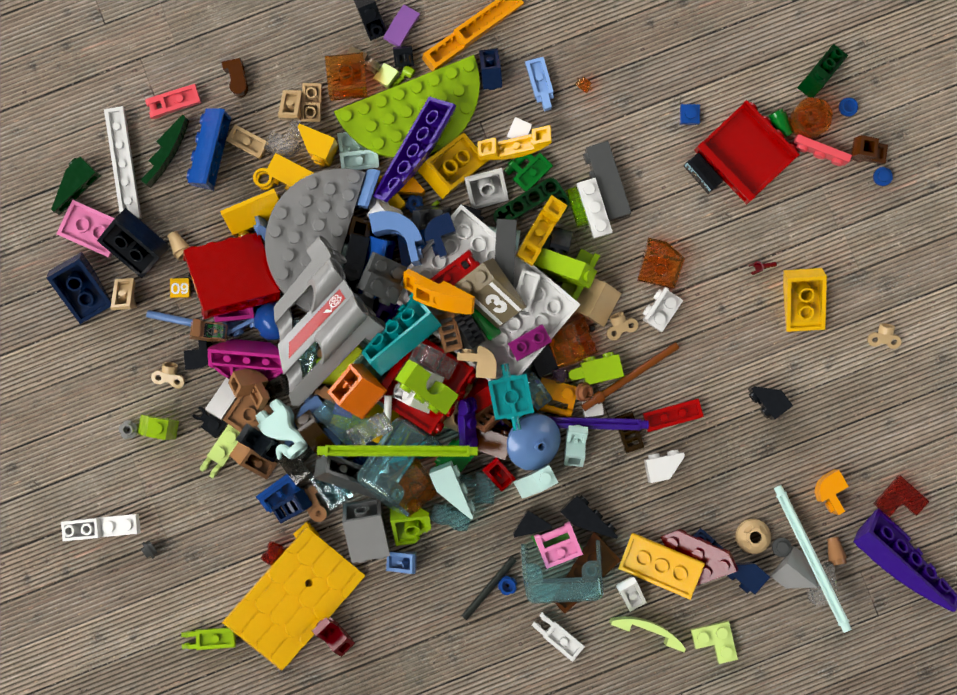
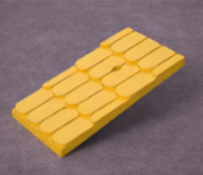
(282, 610)

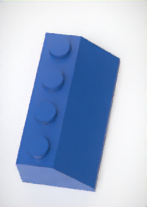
(209, 148)

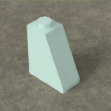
(536, 481)

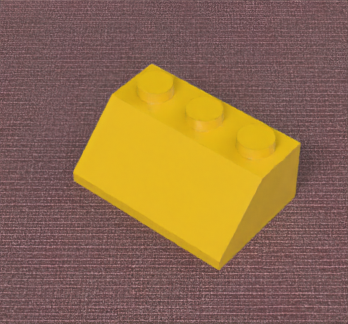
(241, 216)

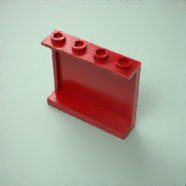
(747, 151)
(231, 275)
(429, 422)

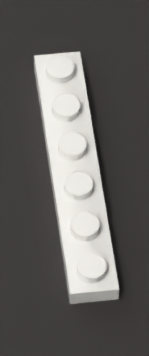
(122, 160)

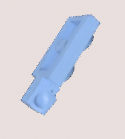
(540, 82)

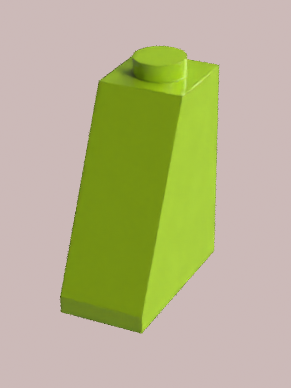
(565, 268)
(158, 427)

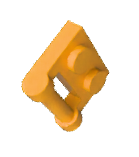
(559, 392)

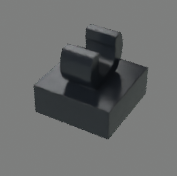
(403, 56)

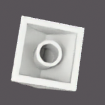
(486, 188)

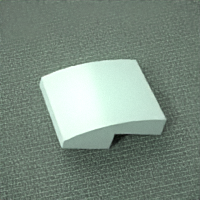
(355, 156)

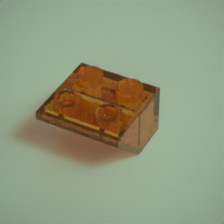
(573, 343)

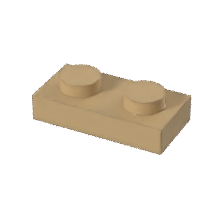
(246, 141)

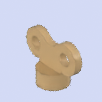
(620, 325)
(884, 336)
(168, 375)

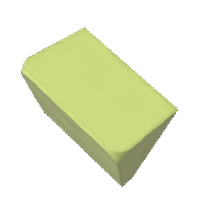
(386, 75)

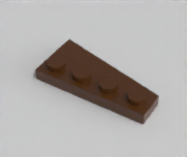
(609, 561)

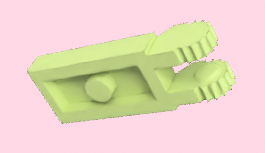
(221, 450)

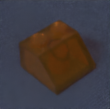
(346, 76)
(417, 488)

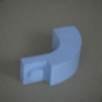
(394, 223)

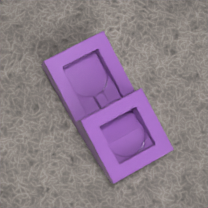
(401, 26)

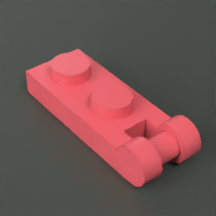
(173, 101)

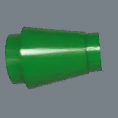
(781, 122)

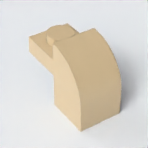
(485, 361)

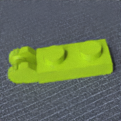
(210, 638)

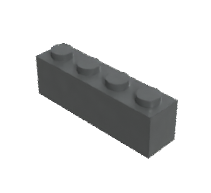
(608, 180)
(340, 473)

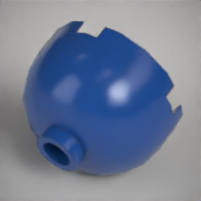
(265, 321)

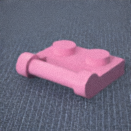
(560, 551)

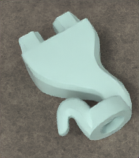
(281, 427)

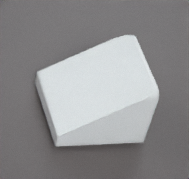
(519, 128)
(596, 410)

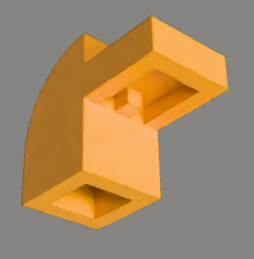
(828, 487)

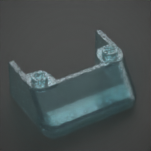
(383, 473)
(578, 589)

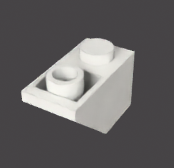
(662, 467)

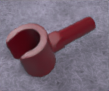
(759, 266)

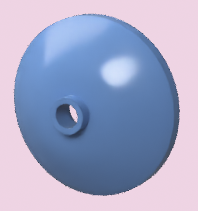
(524, 443)

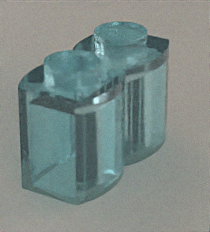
(445, 515)

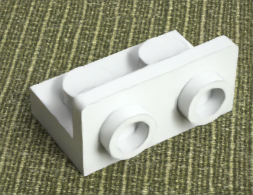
(662, 309)

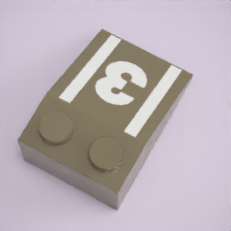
(493, 293)

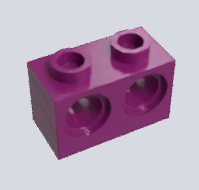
(529, 342)

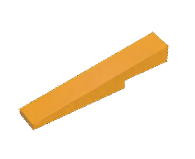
(469, 32)

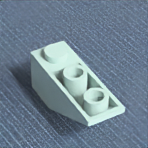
(447, 484)

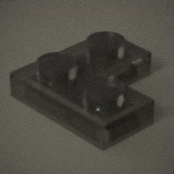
(296, 468)

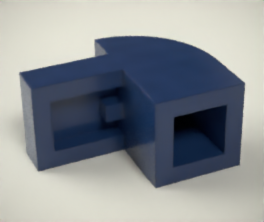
(436, 230)

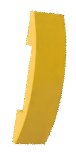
(516, 147)
(540, 230)

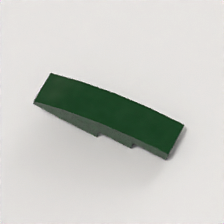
(169, 143)

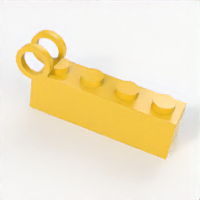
(280, 171)

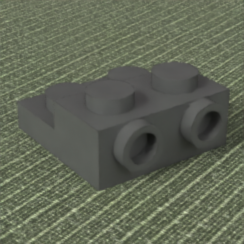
(382, 279)

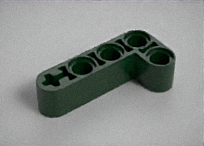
(527, 205)

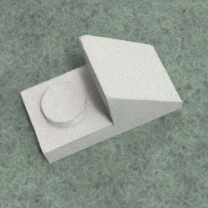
(631, 593)

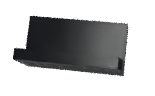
(703, 173)

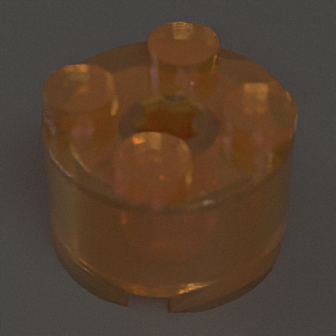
(815, 108)

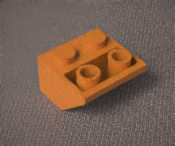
(357, 390)

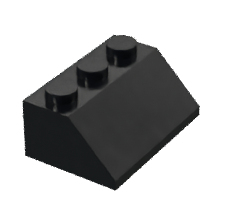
(133, 243)

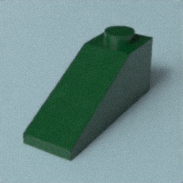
(76, 180)

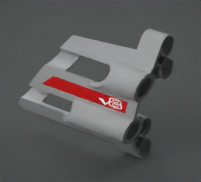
(335, 321)

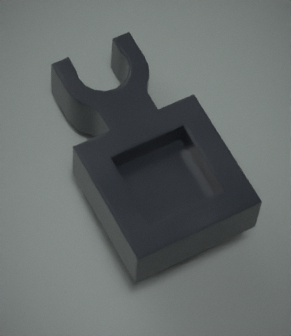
(211, 423)

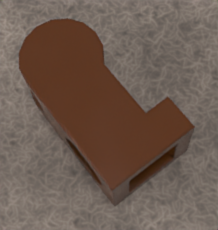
(238, 82)

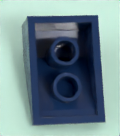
(79, 287)

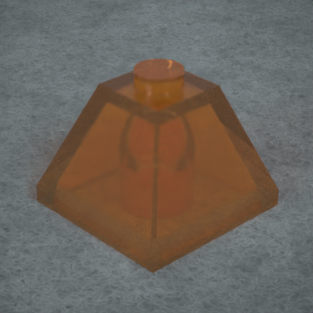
(660, 264)

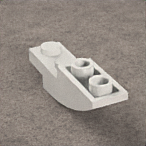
(100, 527)

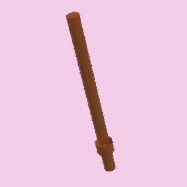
(599, 397)

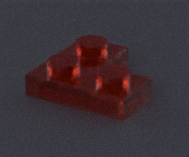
(900, 493)

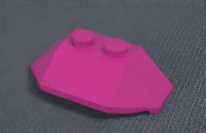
(245, 354)

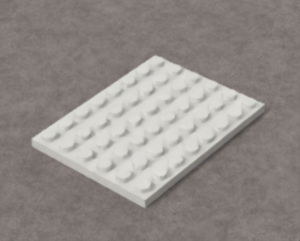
(549, 307)

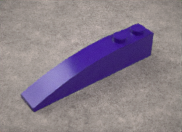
(415, 147)
(895, 554)

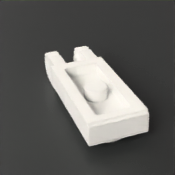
(560, 638)

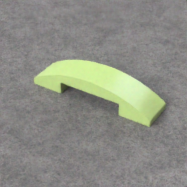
(626, 622)

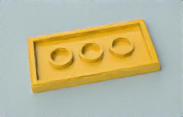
(661, 566)

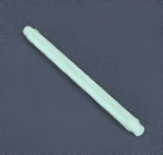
(813, 560)

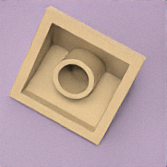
(597, 302)

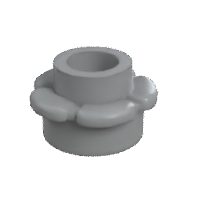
(123, 429)

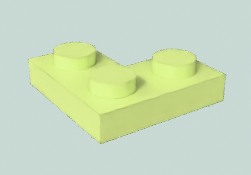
(720, 636)

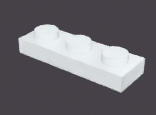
(594, 208)

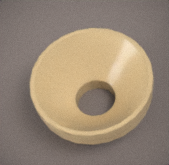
(743, 534)

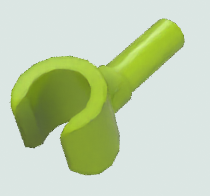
(408, 72)

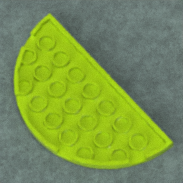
(386, 117)

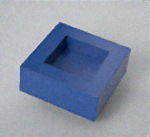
(689, 114)

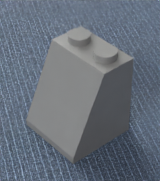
(365, 530)

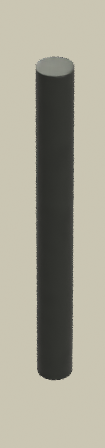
(489, 587)

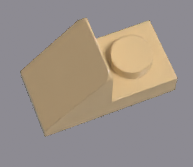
(290, 105)
(123, 294)

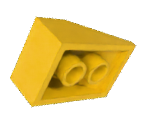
(451, 164)
(805, 299)

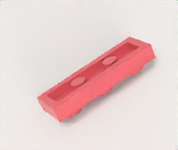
(821, 150)

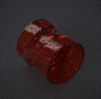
(273, 553)

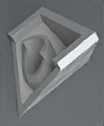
(795, 571)

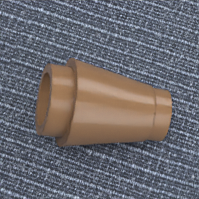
(836, 552)

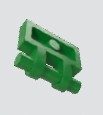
(531, 173)

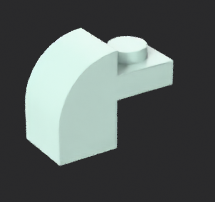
(575, 445)

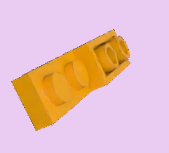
(439, 296)

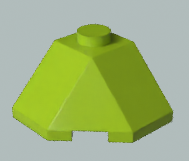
(408, 529)

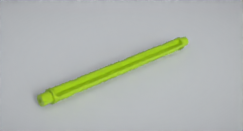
(397, 450)

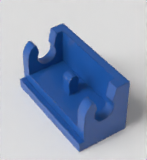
(277, 492)

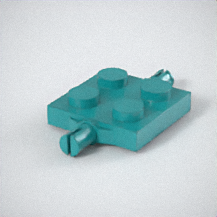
(511, 397)

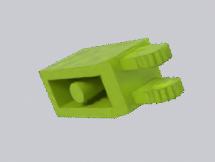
(598, 370)

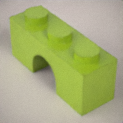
(414, 379)

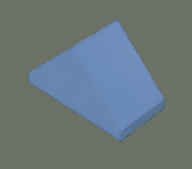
(402, 562)

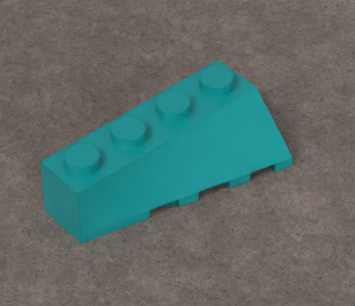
(400, 335)

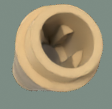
(177, 244)

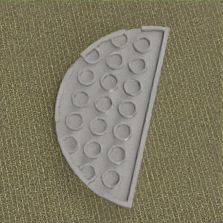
(309, 209)

